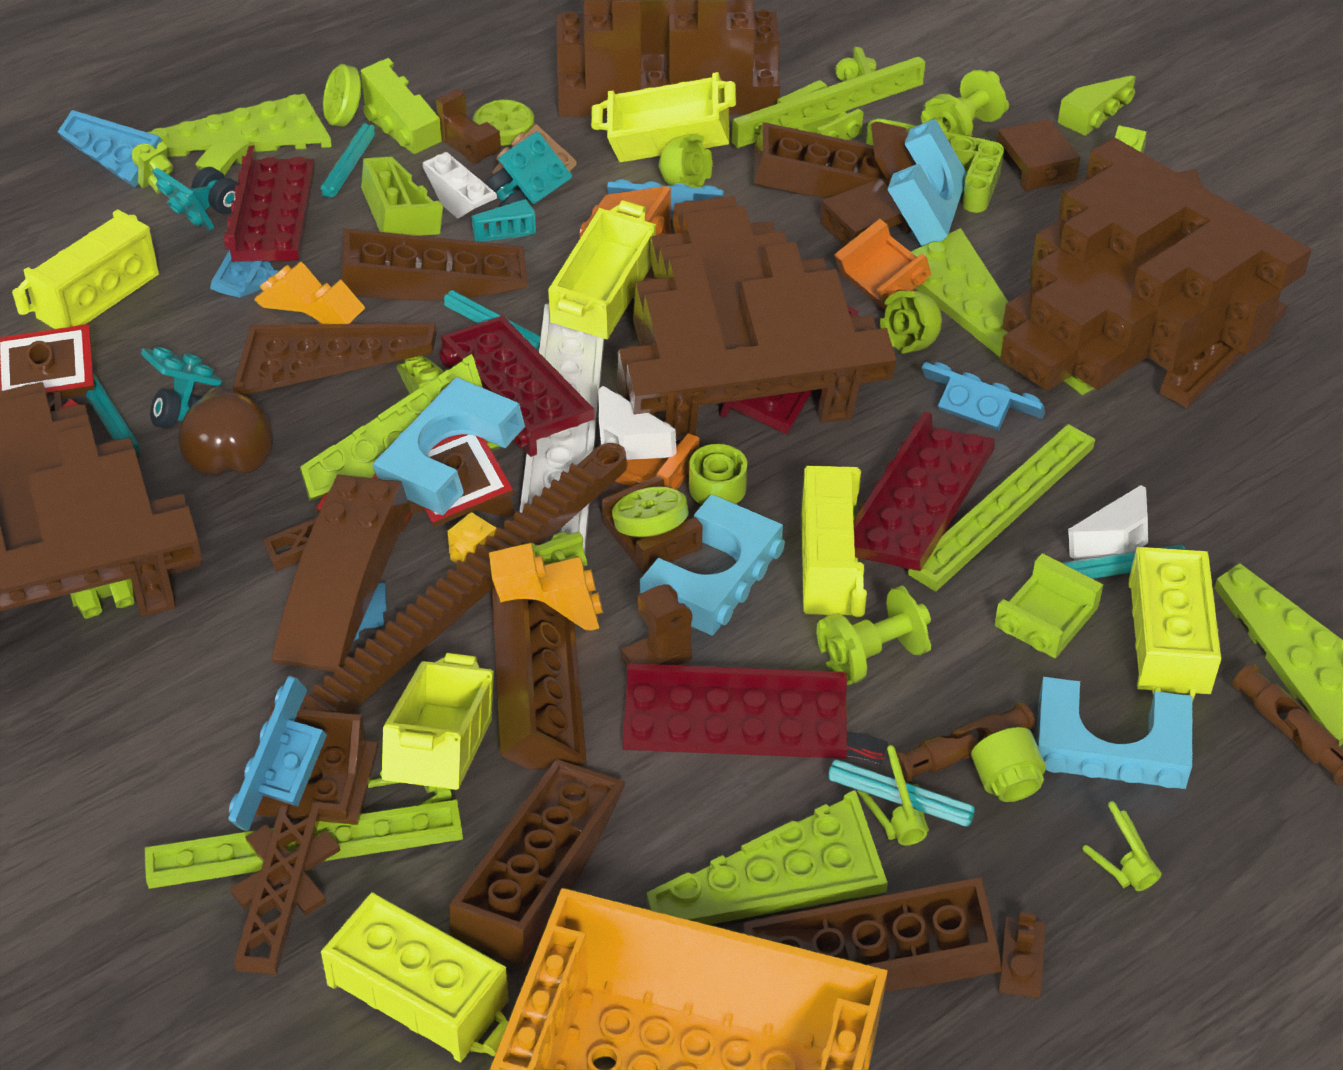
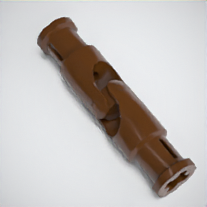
(1299, 726)
(944, 751)

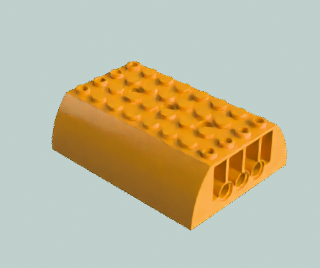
(684, 998)

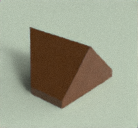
(891, 148)

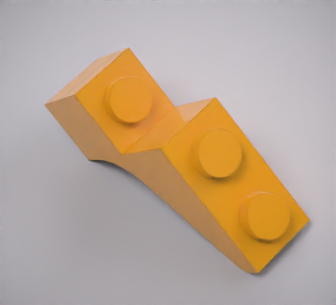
(301, 292)
(560, 584)

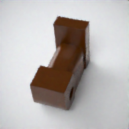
(462, 132)
(667, 633)

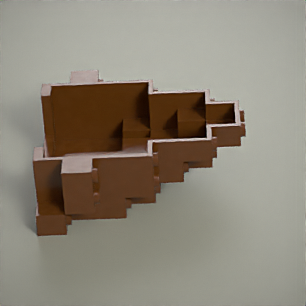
(666, 43)
(1142, 273)
(742, 321)
(81, 511)

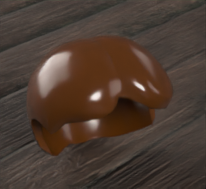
(225, 434)

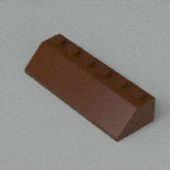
(537, 684)

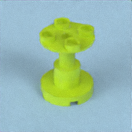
(980, 98)
(853, 644)

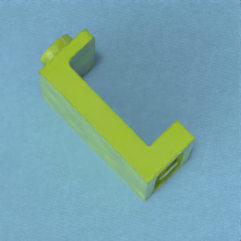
(840, 125)
(1050, 606)

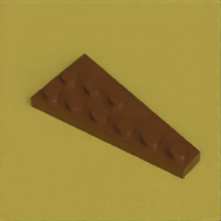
(306, 352)
(1203, 370)

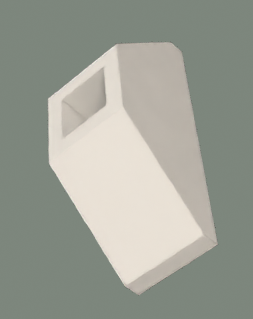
(457, 186)
(639, 434)
(1112, 529)

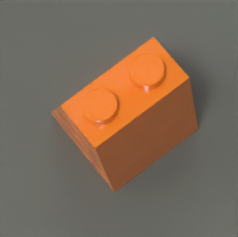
(655, 200)

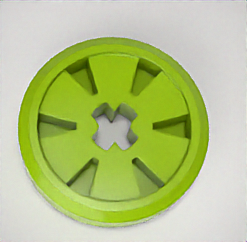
(342, 95)
(506, 116)
(650, 511)

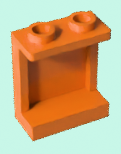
(881, 264)
(671, 469)

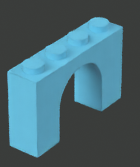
(932, 187)
(456, 411)
(741, 534)
(1157, 759)

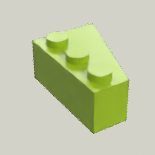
(397, 109)
(397, 201)

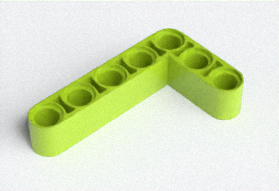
(979, 158)

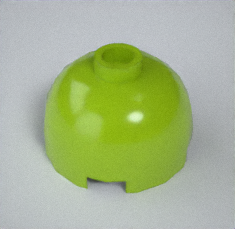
(686, 161)
(911, 320)

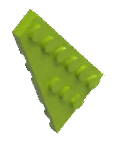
(266, 125)
(965, 288)
(361, 449)
(1295, 644)
(786, 869)

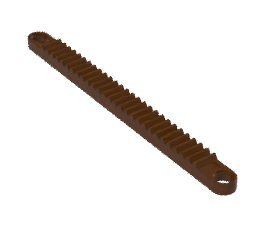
(464, 585)

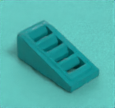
(522, 222)

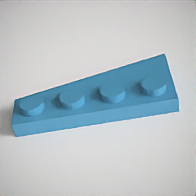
(107, 143)

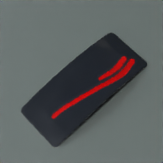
(866, 747)

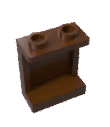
(1040, 154)
(858, 208)
(646, 550)

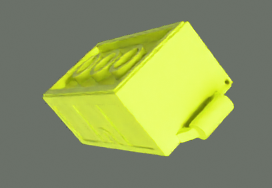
(649, 118)
(603, 271)
(90, 274)
(828, 553)
(1174, 621)
(438, 723)
(419, 977)

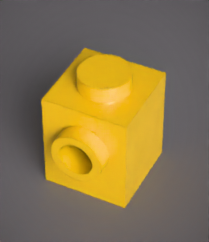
(467, 535)

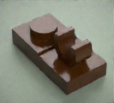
(1022, 956)

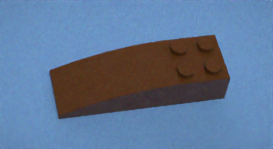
(812, 162)
(427, 267)
(340, 571)
(537, 854)
(914, 934)

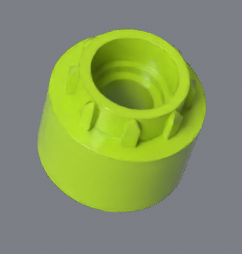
(719, 472)
(1009, 764)

